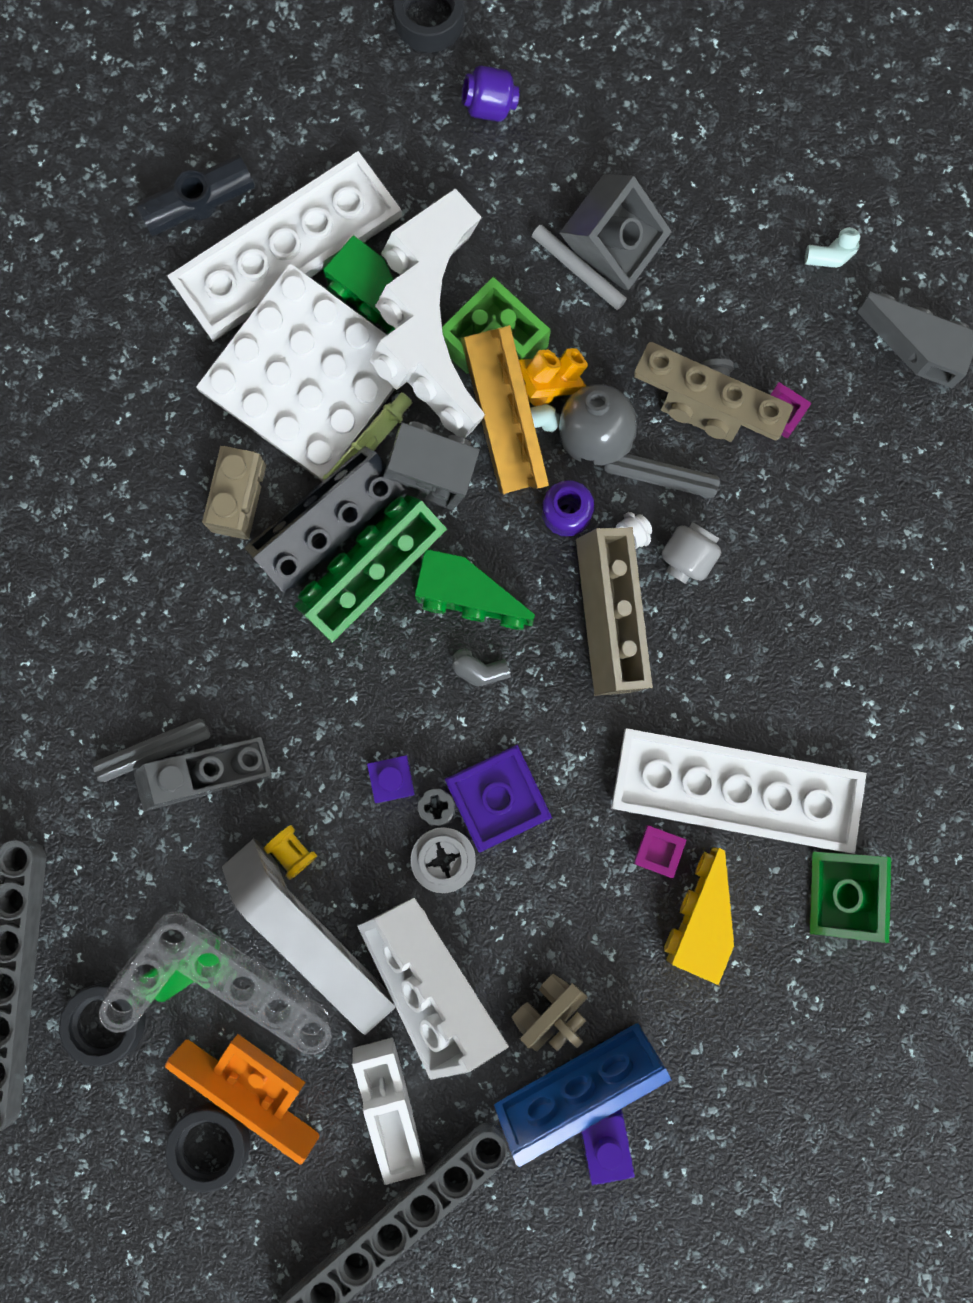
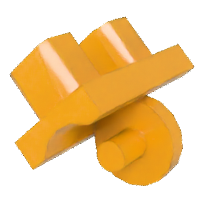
(552, 375)

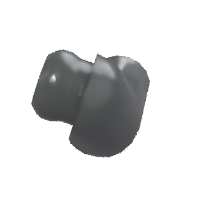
(475, 671)

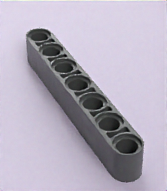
(18, 965)
(401, 1212)

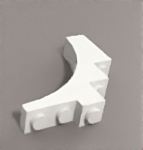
(411, 305)

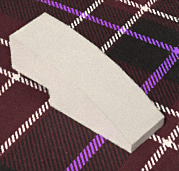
(388, 1111)

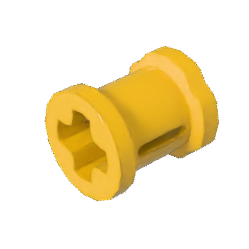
(290, 852)

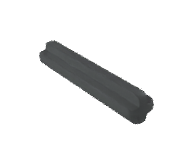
(665, 475)
(151, 750)

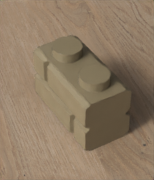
(234, 492)

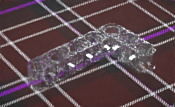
(216, 979)

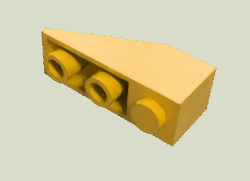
(706, 930)

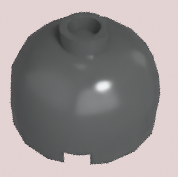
(598, 424)

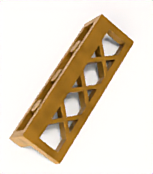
(507, 412)

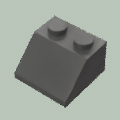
(616, 229)

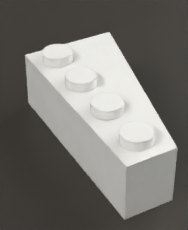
(430, 992)

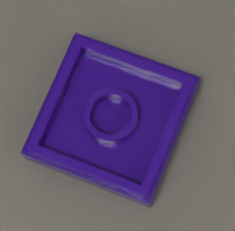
(498, 798)

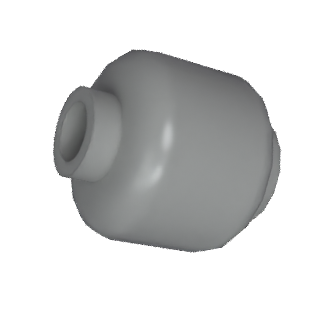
(691, 553)

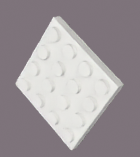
(301, 373)

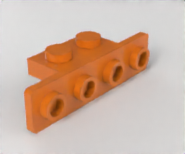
(249, 1089)

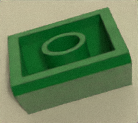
(851, 896)

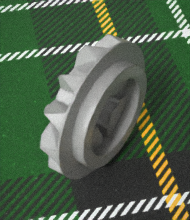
(433, 877)

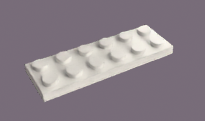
(302, 230)
(739, 791)

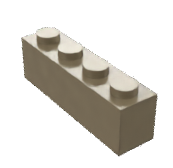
(613, 611)

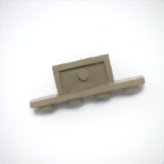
(709, 397)

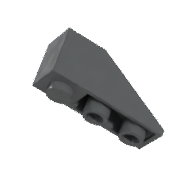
(924, 342)
(201, 773)

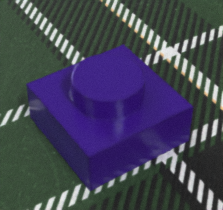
(391, 779)

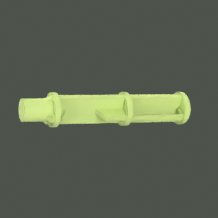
(377, 429)

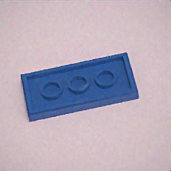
(580, 1093)

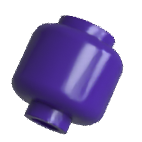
(489, 93)
(573, 497)

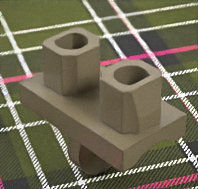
(539, 1029)

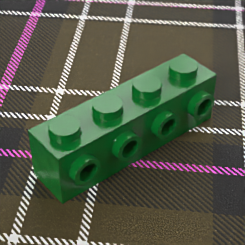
(369, 566)

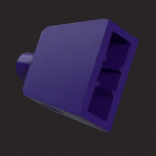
(607, 1150)

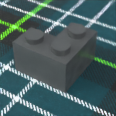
(432, 464)

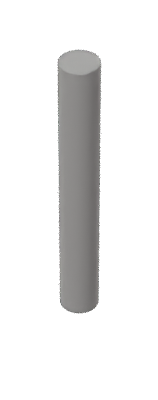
(579, 267)

